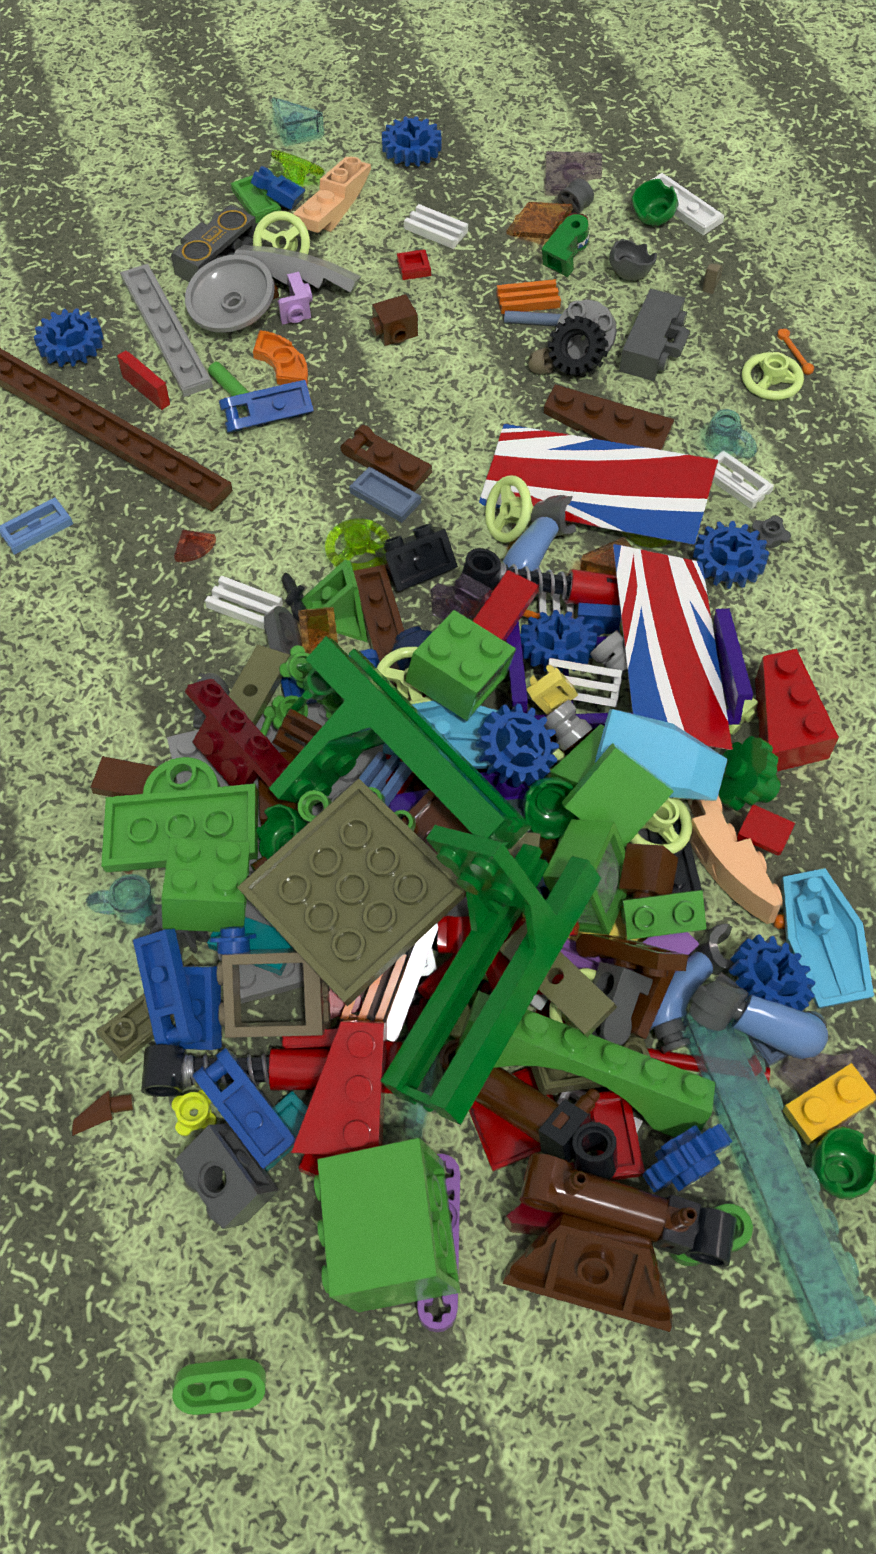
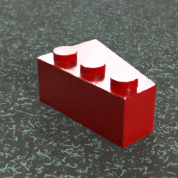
(792, 712)
(349, 1097)

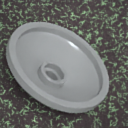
(229, 293)

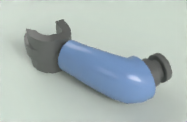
(547, 522)
(700, 965)
(777, 1025)

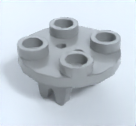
(597, 313)

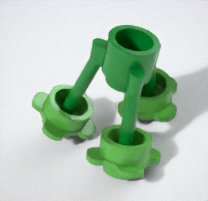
(312, 683)

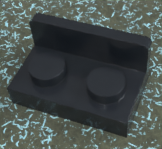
(417, 556)

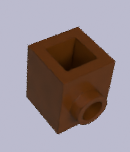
(394, 320)
(648, 870)

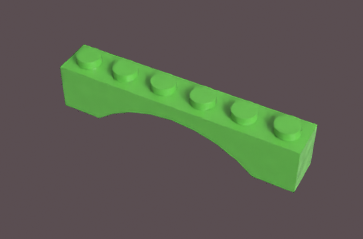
(662, 1093)

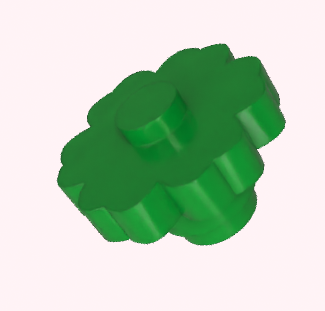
(749, 774)

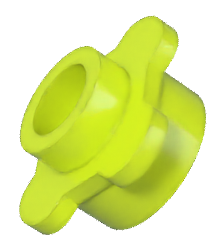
(185, 1104)

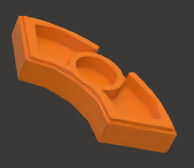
(282, 356)

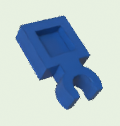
(279, 188)

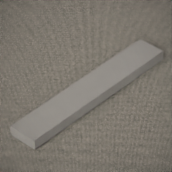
(166, 330)

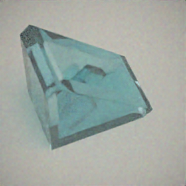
(296, 123)

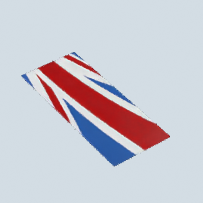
(610, 481)
(671, 643)

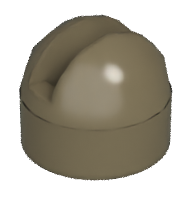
(540, 362)

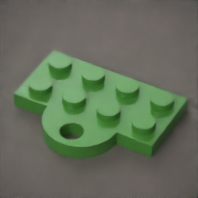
(141, 824)

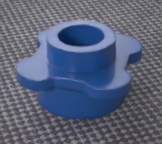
(233, 940)

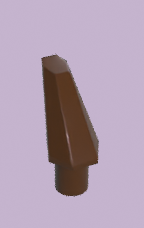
(102, 1111)

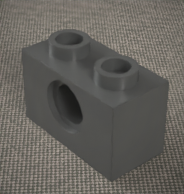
(246, 1185)

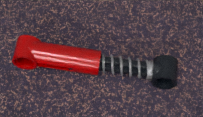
(575, 588)
(170, 1069)

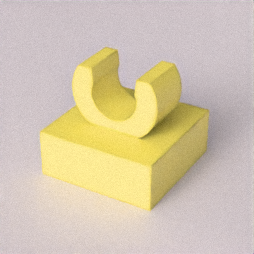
(551, 690)

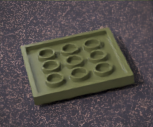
(353, 891)

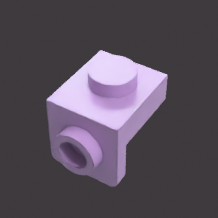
(297, 306)

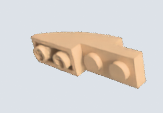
(336, 195)
(731, 863)

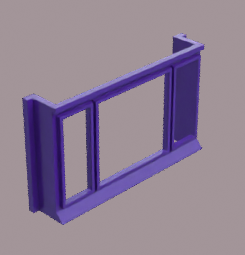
(730, 658)

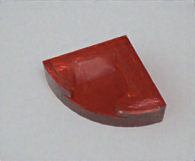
(193, 544)

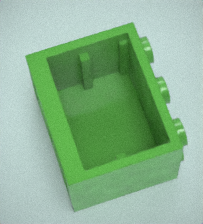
(386, 1226)

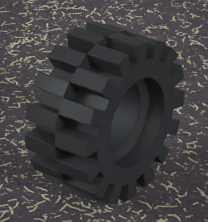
(560, 341)

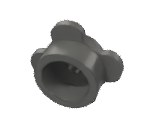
(775, 537)

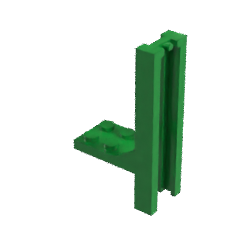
(380, 716)
(496, 895)

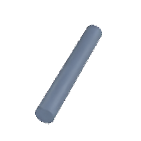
(531, 318)

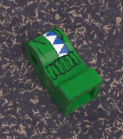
(565, 243)

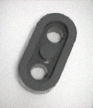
(281, 630)

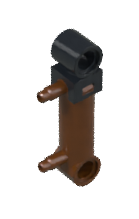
(559, 1128)
(670, 1222)

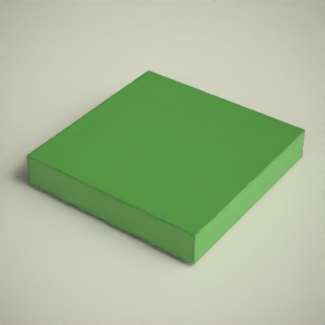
(618, 792)

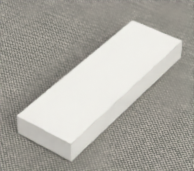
(693, 209)
(407, 983)

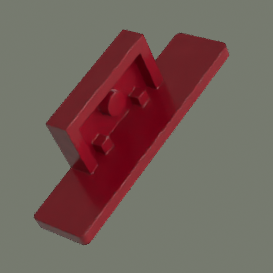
(232, 739)

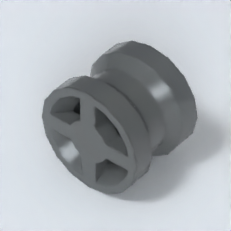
(578, 194)

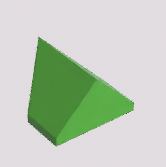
(342, 592)

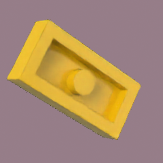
(829, 1104)

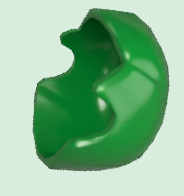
(655, 202)
(545, 809)
(279, 828)
(845, 1148)

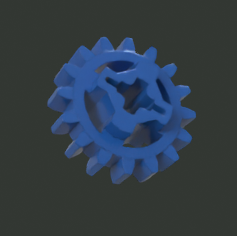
(411, 141)
(68, 337)
(731, 554)
(557, 638)
(500, 738)
(772, 972)
(687, 1158)

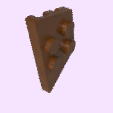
(595, 1270)

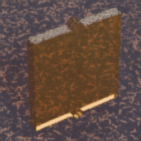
(539, 220)

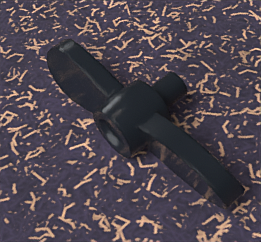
(294, 595)

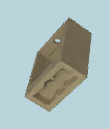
(315, 993)

